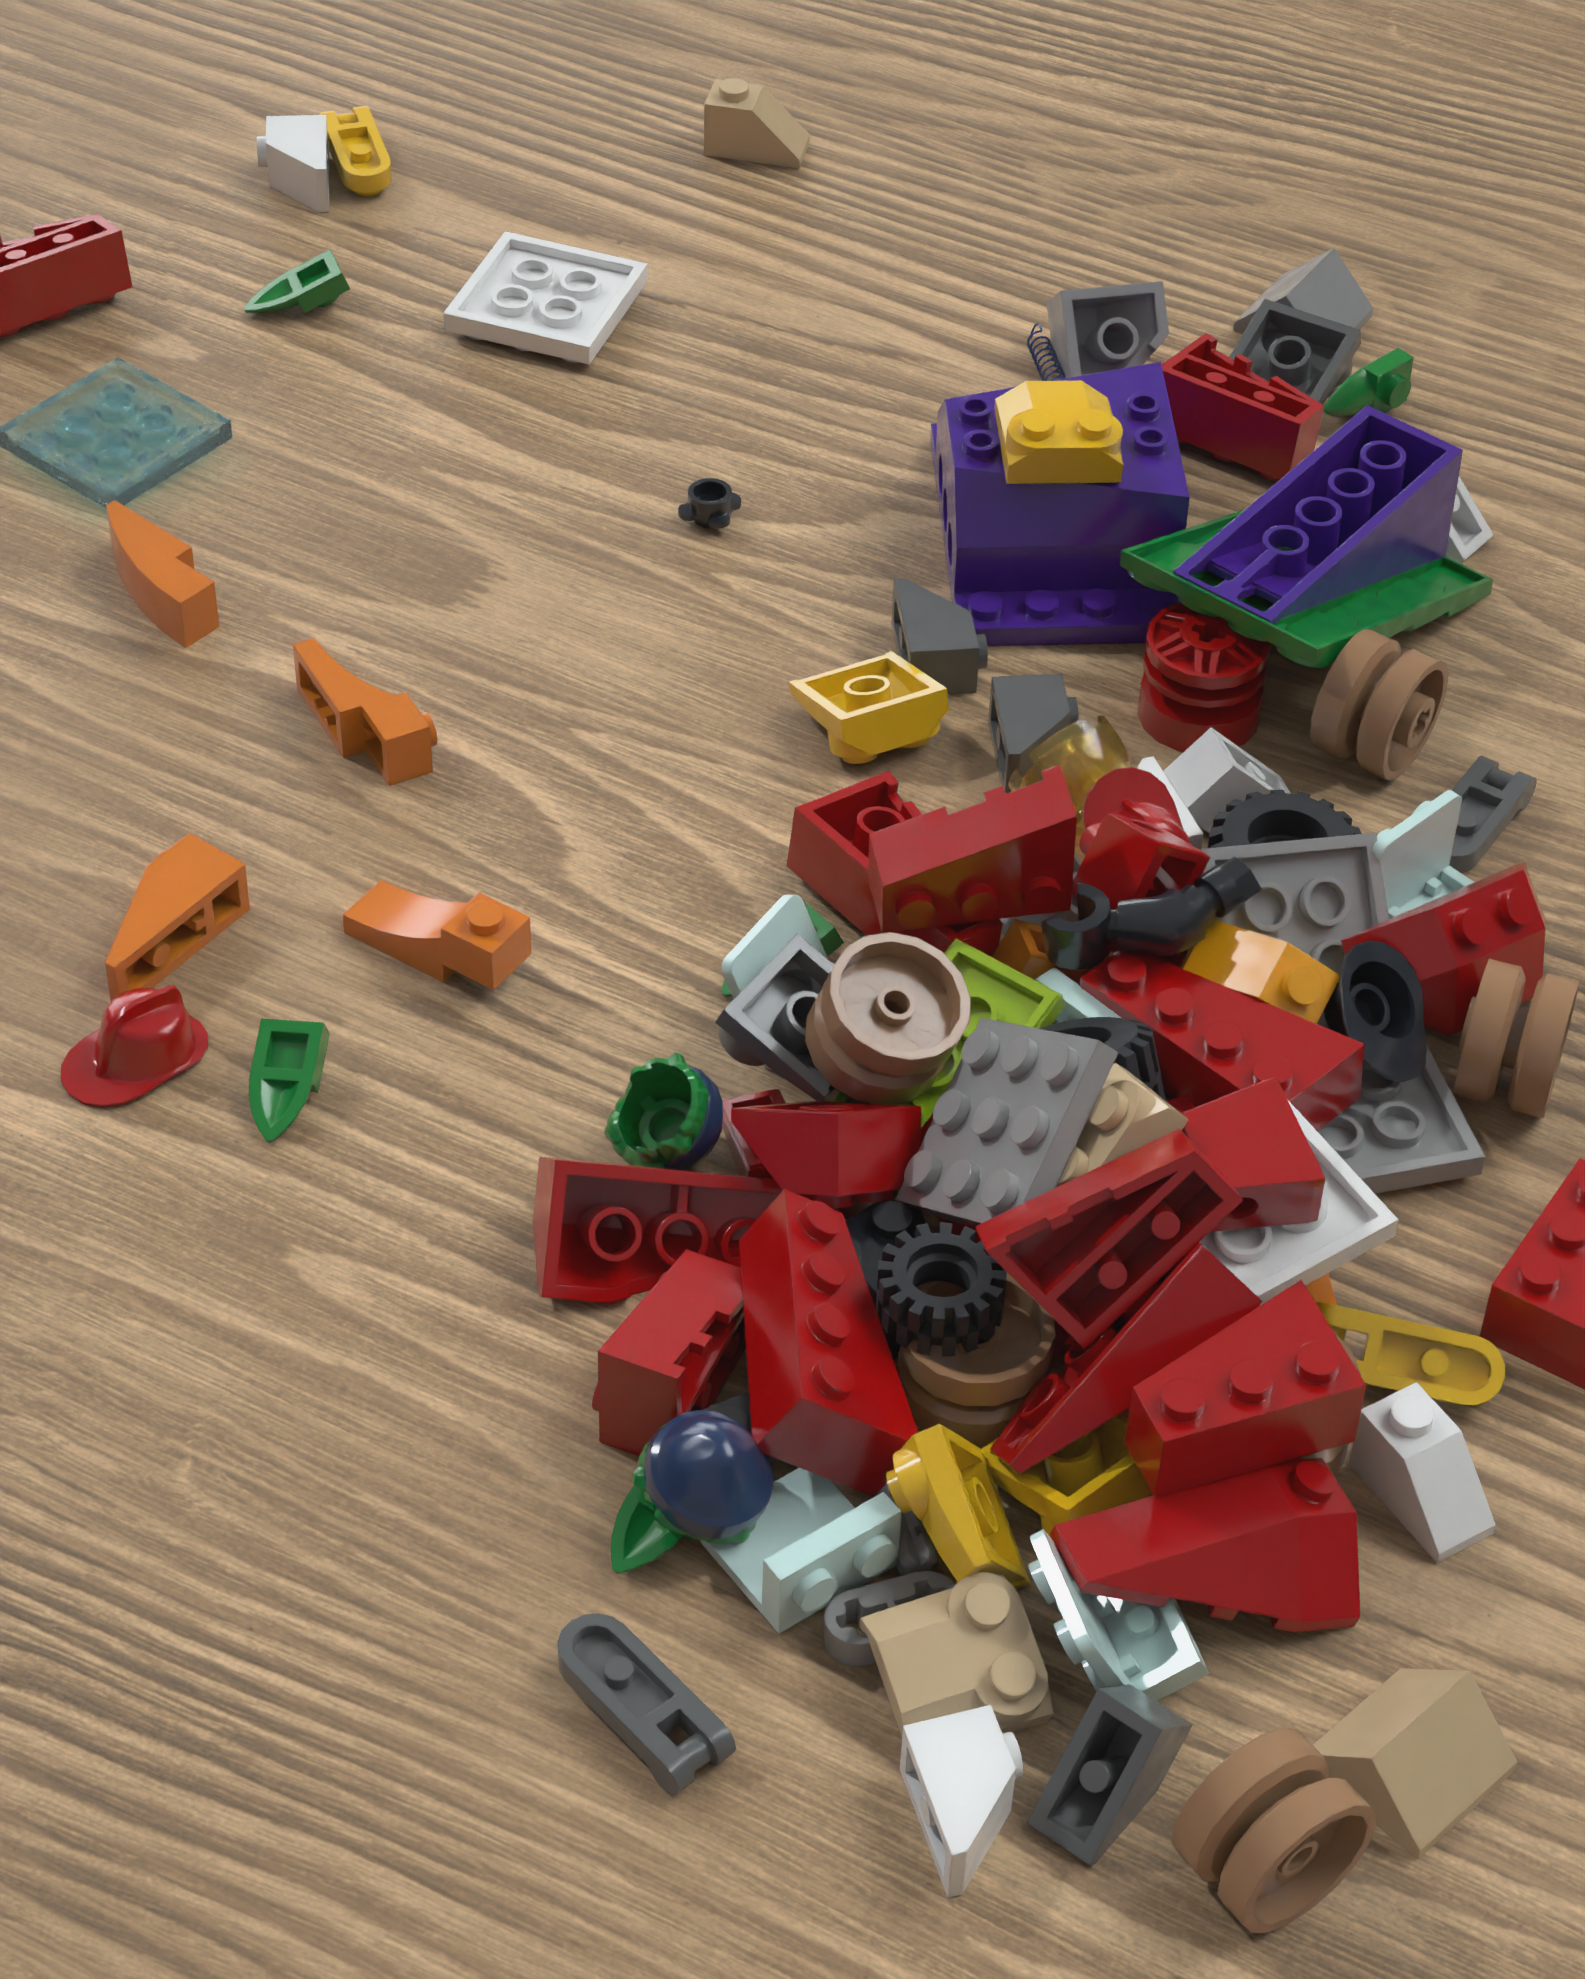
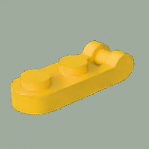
(358, 151)
(1403, 1352)

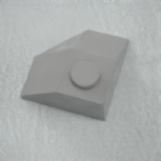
(1107, 326)

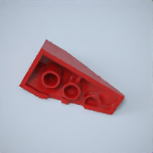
(620, 1226)
(1097, 1382)
(1247, 1543)

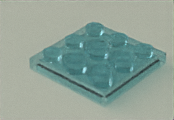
(115, 433)

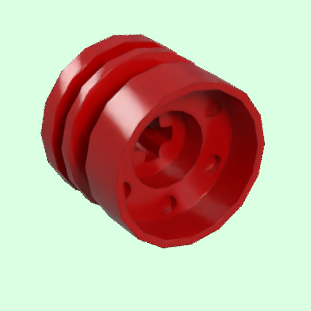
(1200, 679)

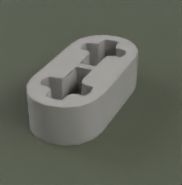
(853, 1604)

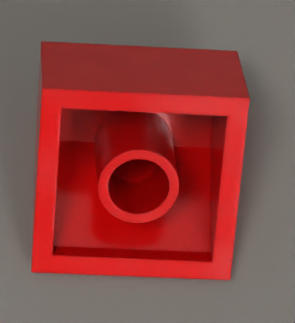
(833, 1147)

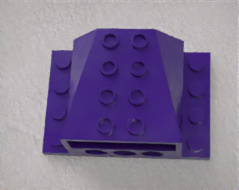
(1048, 555)

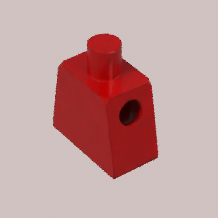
(1135, 860)
(1262, 1154)

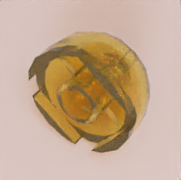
(1083, 756)

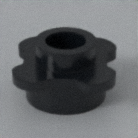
(709, 503)

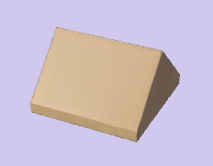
(1420, 1753)

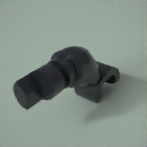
(1146, 925)

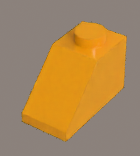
(1263, 969)

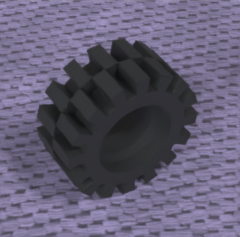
(933, 1318)

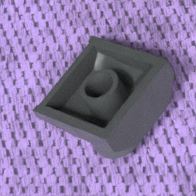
(1299, 348)
(771, 1013)

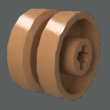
(1378, 704)
(887, 1018)
(1512, 1037)
(982, 1388)
(1273, 1830)

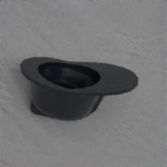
(1381, 1007)

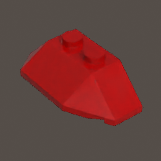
(1456, 937)

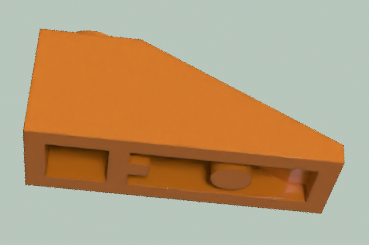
(176, 911)

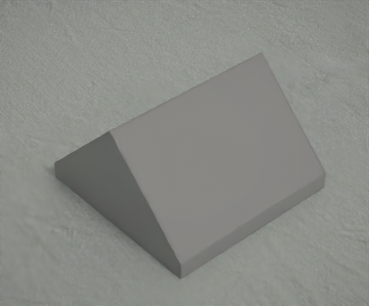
(1319, 288)

